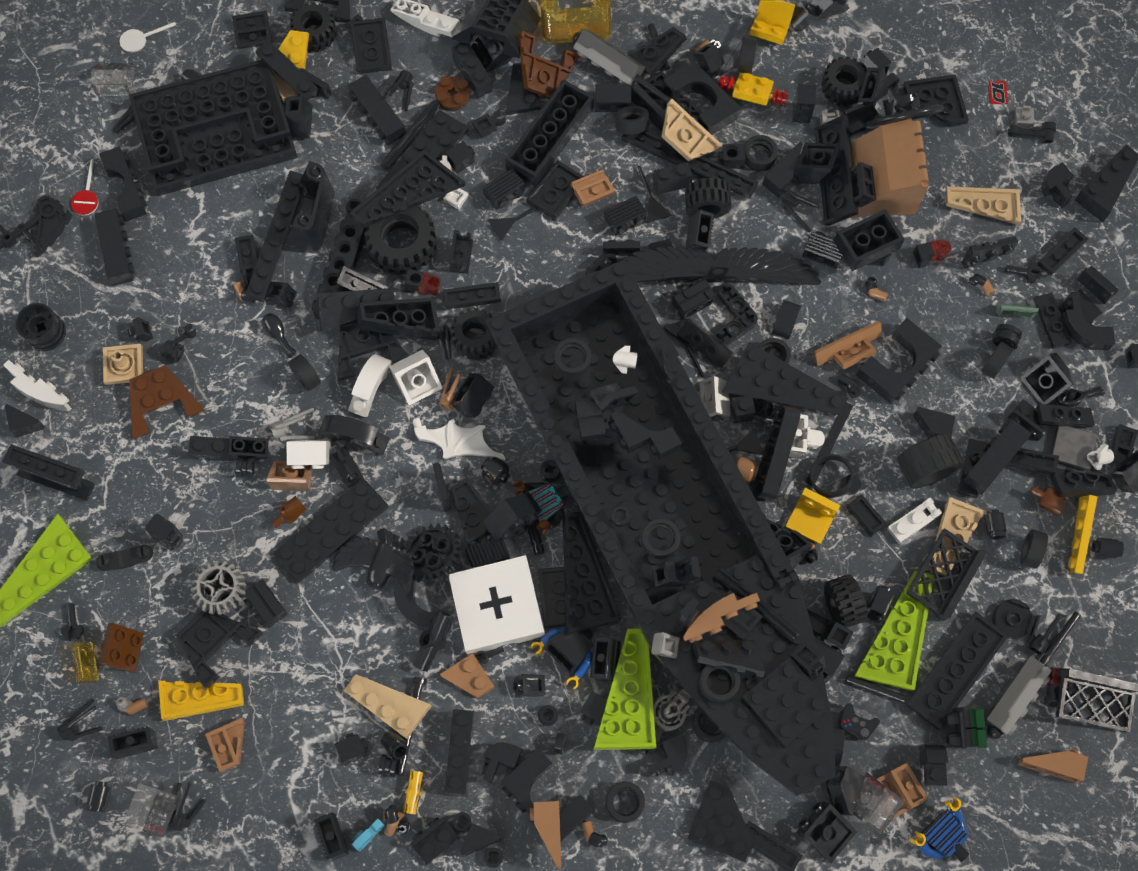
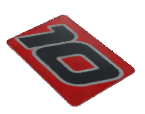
(998, 92)

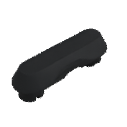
(124, 558)

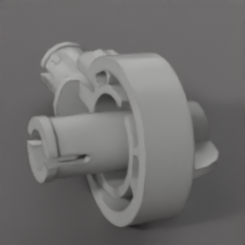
(671, 709)

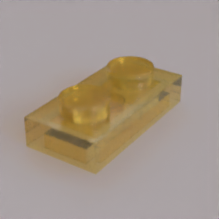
(84, 662)

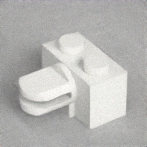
(805, 438)

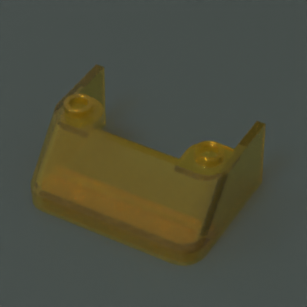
(562, 23)

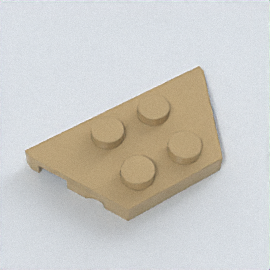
(686, 133)

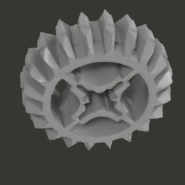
(220, 572)

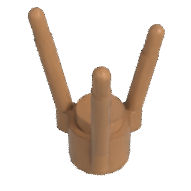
(447, 397)

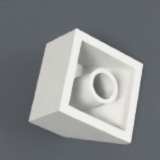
(416, 377)
(308, 453)

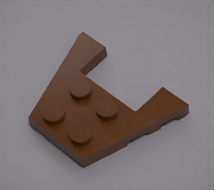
(541, 74)
(155, 391)

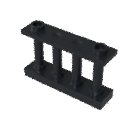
(49, 472)

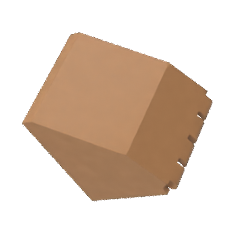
(895, 161)

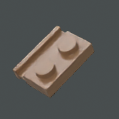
(592, 188)

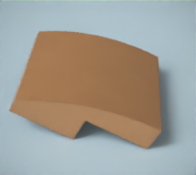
(905, 785)

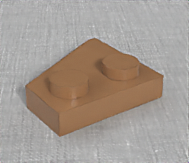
(469, 676)
(227, 744)

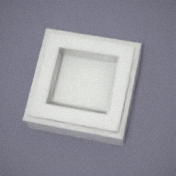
(456, 198)

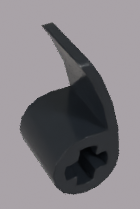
(786, 319)

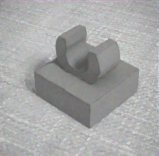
(1024, 116)

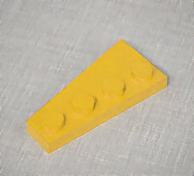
(1082, 533)
(191, 699)

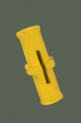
(413, 792)

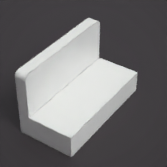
(712, 397)

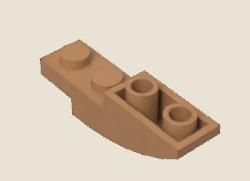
(711, 618)

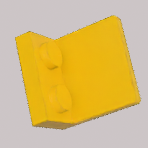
(772, 20)
(812, 516)

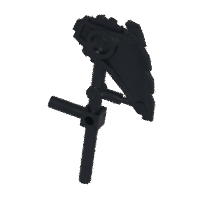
(50, 222)

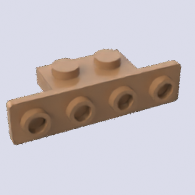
(850, 348)

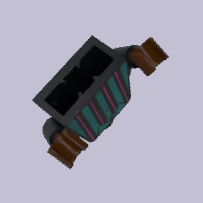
(548, 500)

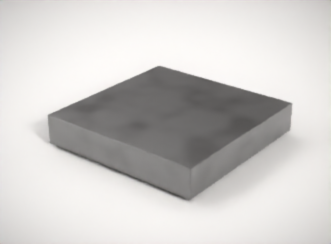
(1073, 446)

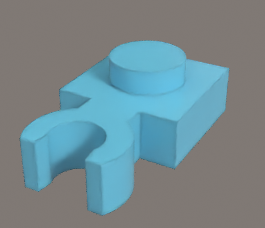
(364, 837)

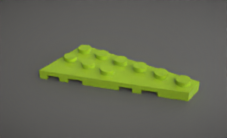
(44, 567)
(898, 646)
(629, 707)

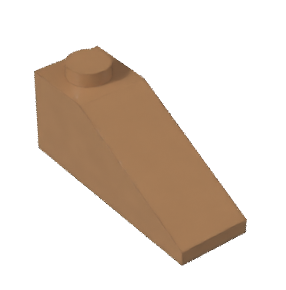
(1065, 765)
(547, 824)

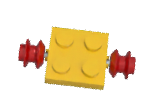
(753, 89)

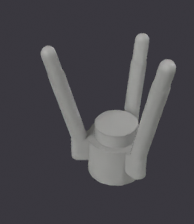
(281, 427)

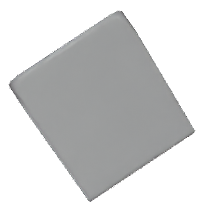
(665, 645)

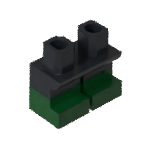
(968, 726)

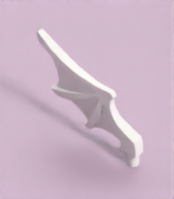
(456, 440)

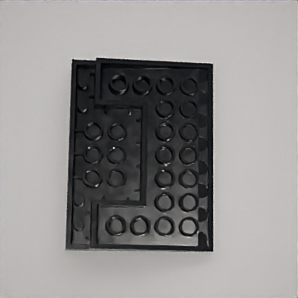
(212, 127)

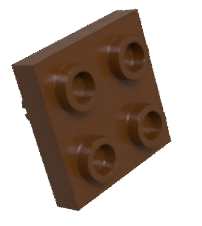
(121, 647)

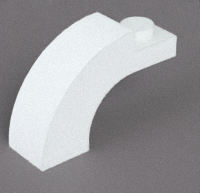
(367, 384)

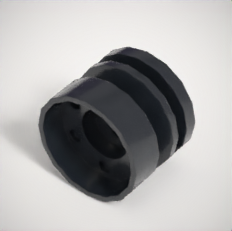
(34, 320)

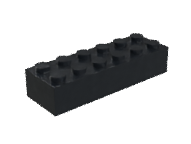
(550, 132)

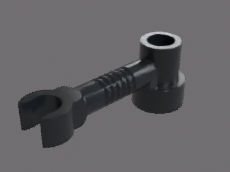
(1047, 131)

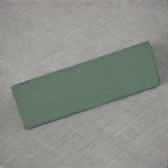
(1015, 310)

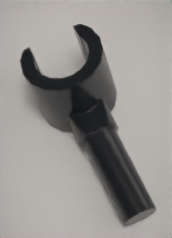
(192, 334)
(489, 654)

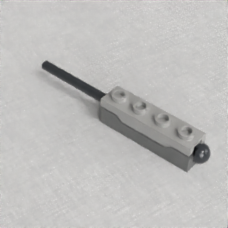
(614, 61)
(1024, 688)

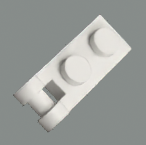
(914, 521)

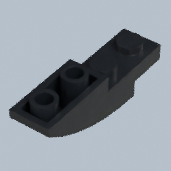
(228, 448)

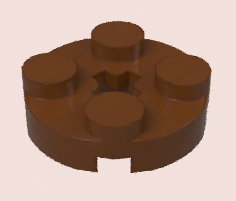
(455, 84)

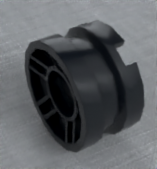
(1007, 334)

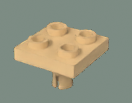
(122, 363)

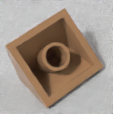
(285, 478)

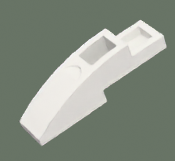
(424, 19)
(37, 391)

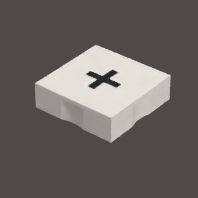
(496, 605)

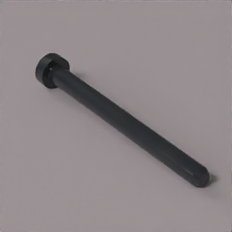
(419, 682)

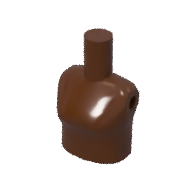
(1049, 500)
(289, 512)

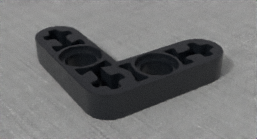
(738, 321)

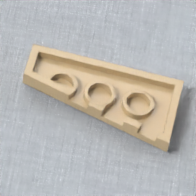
(988, 202)
(961, 521)
(391, 706)

